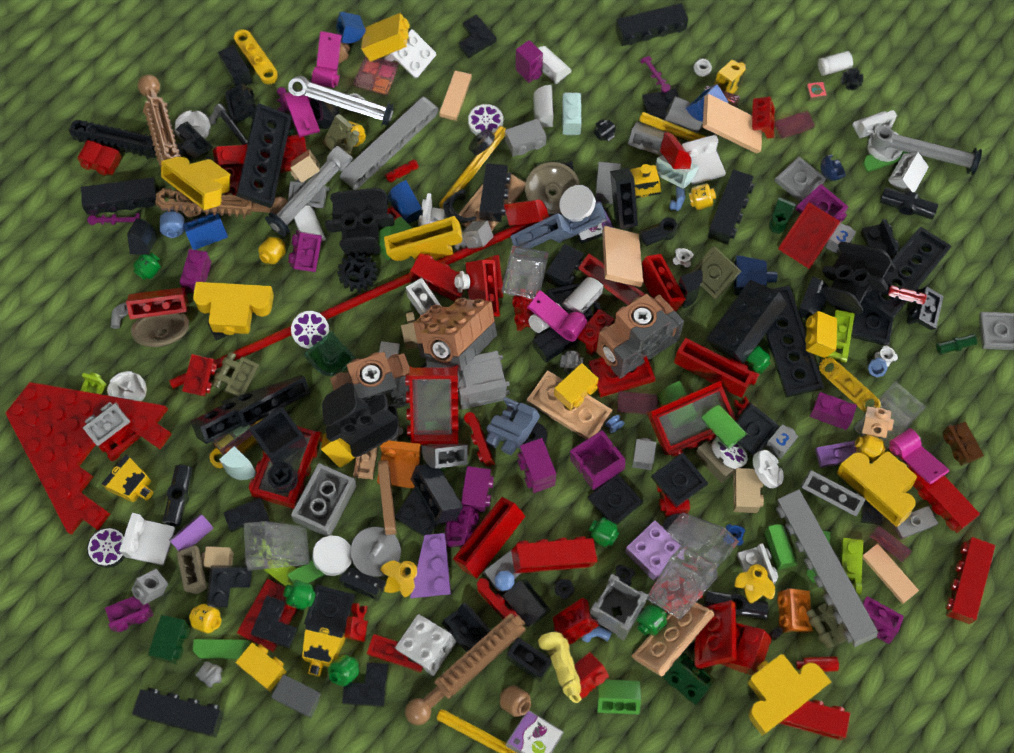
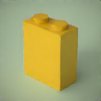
(385, 37)

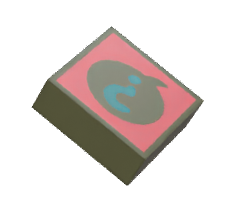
(816, 91)

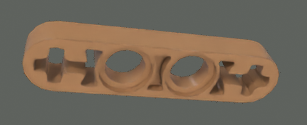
(387, 497)

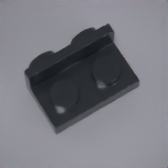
(240, 103)
(881, 237)
(928, 313)
(362, 583)

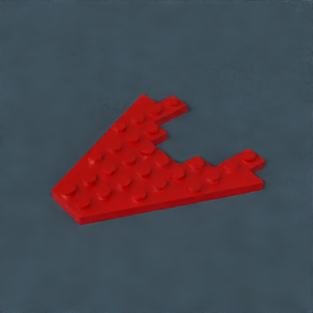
(52, 434)

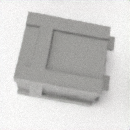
(482, 381)
(621, 596)

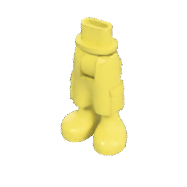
(563, 664)

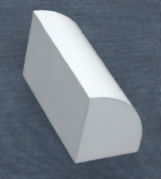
(553, 66)
(543, 106)
(908, 172)
(307, 222)
(583, 295)

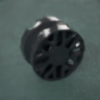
(282, 476)

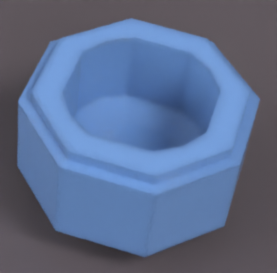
(877, 367)
(504, 580)

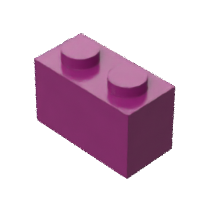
(529, 61)
(195, 269)
(833, 411)
(476, 488)

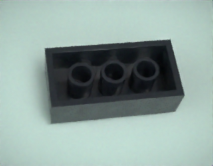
(746, 321)

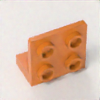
(402, 460)

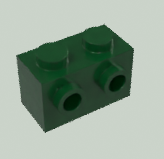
(169, 639)
(689, 679)

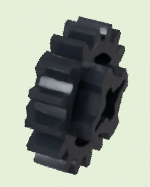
(355, 280)

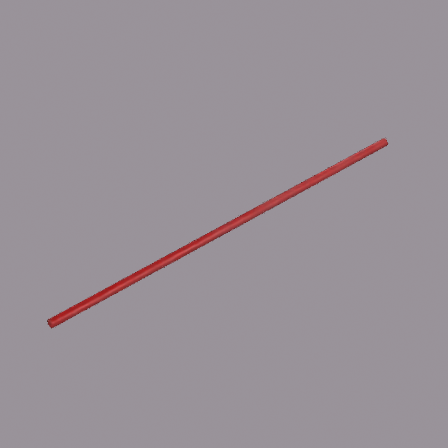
(360, 299)

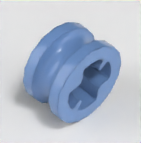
(614, 423)

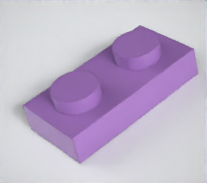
(834, 454)

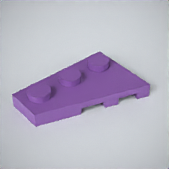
(432, 568)

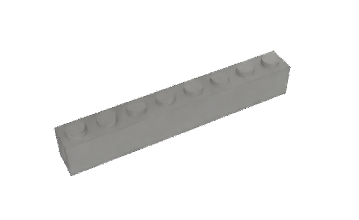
(827, 569)

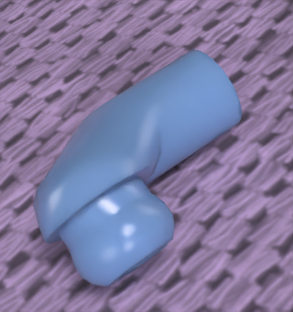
(680, 197)
(597, 632)

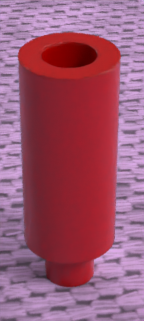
(827, 664)

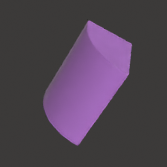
(191, 533)

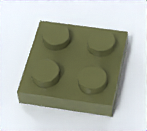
(717, 272)

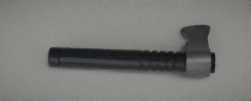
(219, 110)

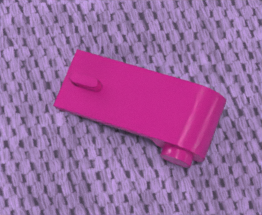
(327, 61)
(301, 113)
(565, 324)
(909, 449)

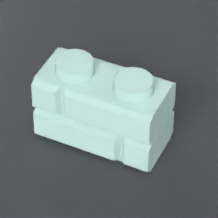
(571, 113)

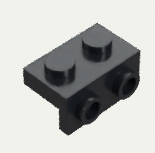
(466, 627)

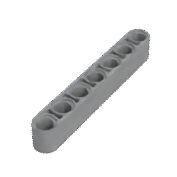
(389, 143)

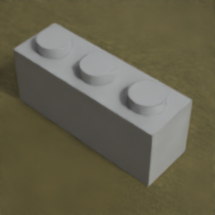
(833, 492)

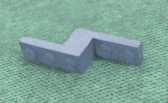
(557, 228)

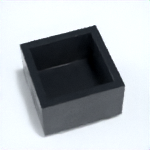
(278, 436)

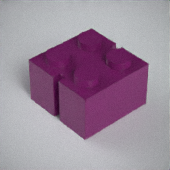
(595, 461)
(536, 466)

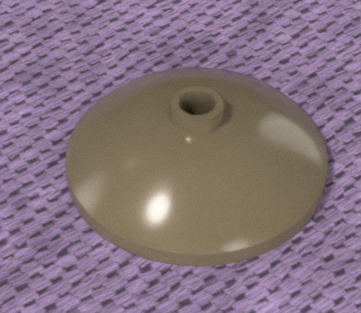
(548, 178)
(160, 330)

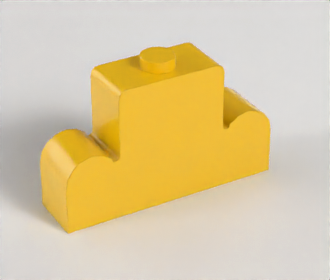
(199, 181)
(430, 239)
(232, 305)
(881, 484)
(782, 690)

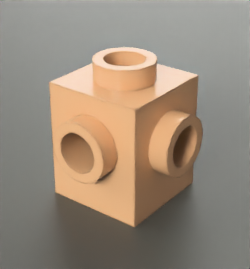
(877, 422)

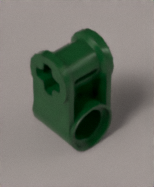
(781, 215)

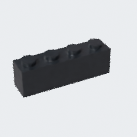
(651, 24)
(119, 196)
(730, 207)
(178, 713)

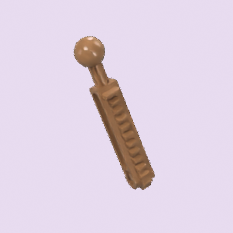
(158, 119)
(230, 204)
(466, 668)

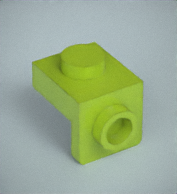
(93, 383)

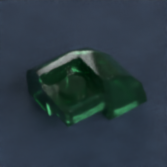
(329, 355)

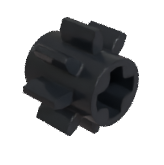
(852, 79)
(604, 130)

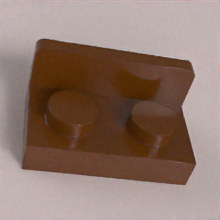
(962, 443)

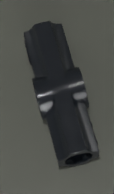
(909, 203)
(175, 507)
(753, 610)

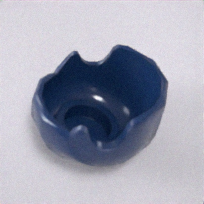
(832, 168)

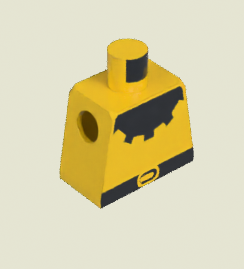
(732, 73)
(646, 181)
(128, 481)
(321, 647)

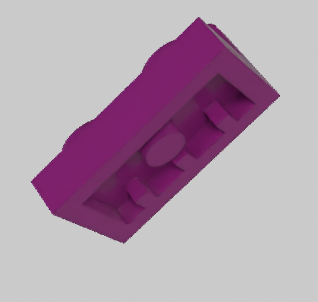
(305, 251)
(460, 530)
(126, 613)
(885, 619)

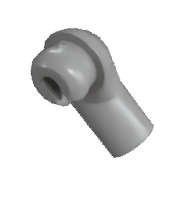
(117, 314)

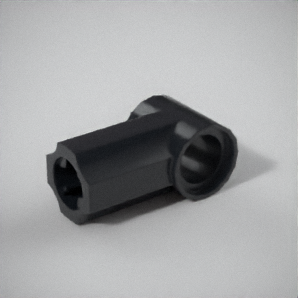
(657, 232)

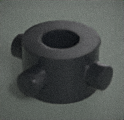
(777, 632)

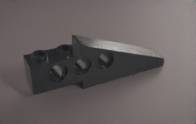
(248, 408)

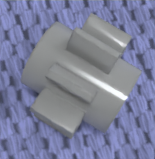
(570, 361)

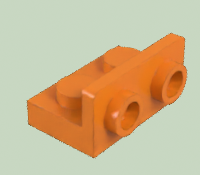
(792, 610)

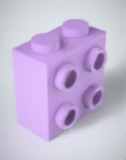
(652, 550)

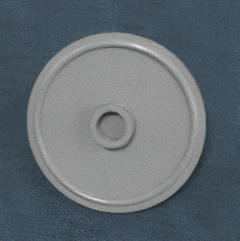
(373, 549)

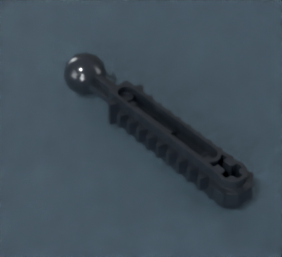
(117, 139)

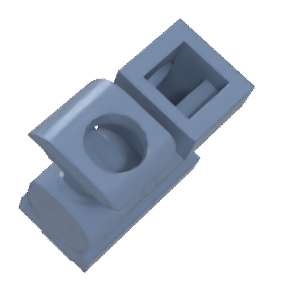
(515, 432)

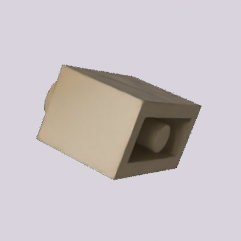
(304, 166)
(747, 491)

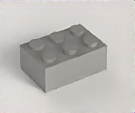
(324, 500)

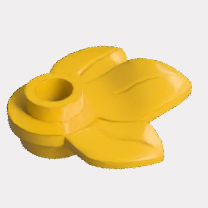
(397, 577)
(755, 586)

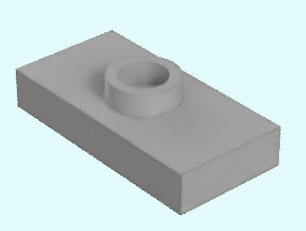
(916, 522)

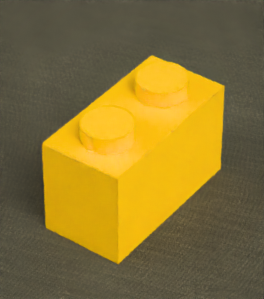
(821, 334)
(576, 387)
(261, 666)

